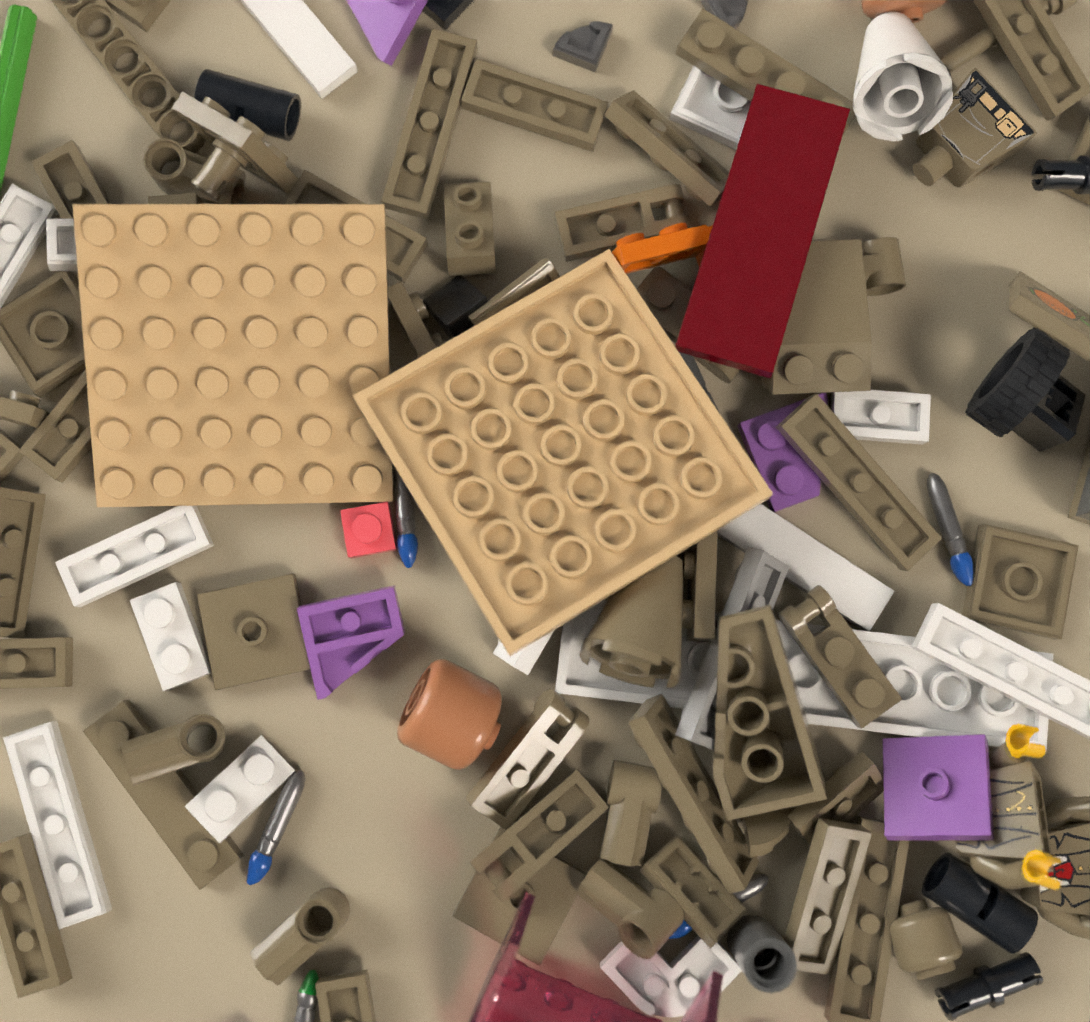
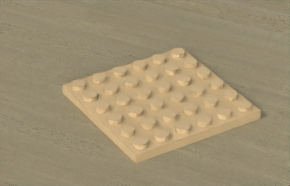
(233, 351)
(561, 450)

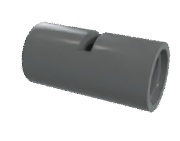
(774, 967)

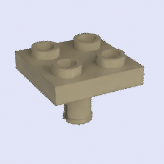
(235, 146)

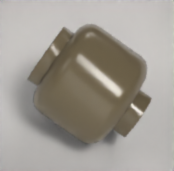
(924, 940)

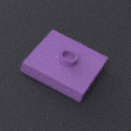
(937, 788)

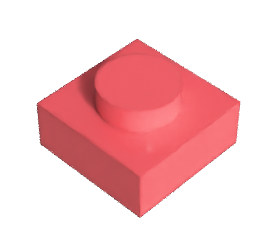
(368, 530)

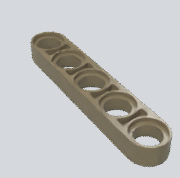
(132, 83)

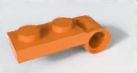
(672, 245)

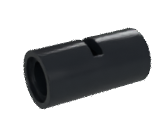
(267, 107)
(980, 903)

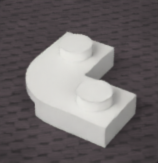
(666, 987)

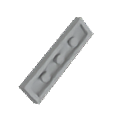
(755, 585)

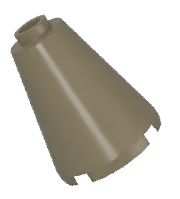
(641, 629)

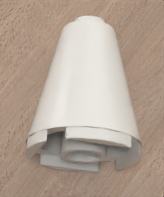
(899, 80)

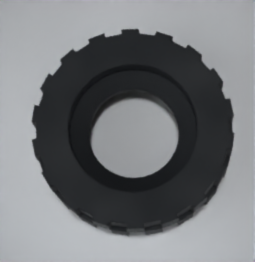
(1018, 382)

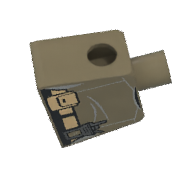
(973, 135)

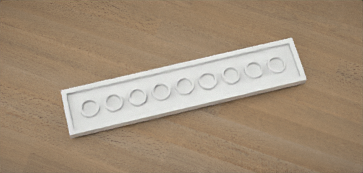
(932, 695)

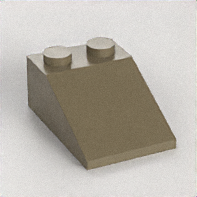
(828, 327)

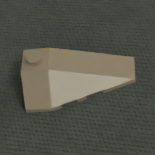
(761, 729)

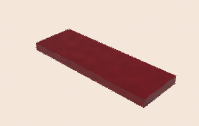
(762, 231)

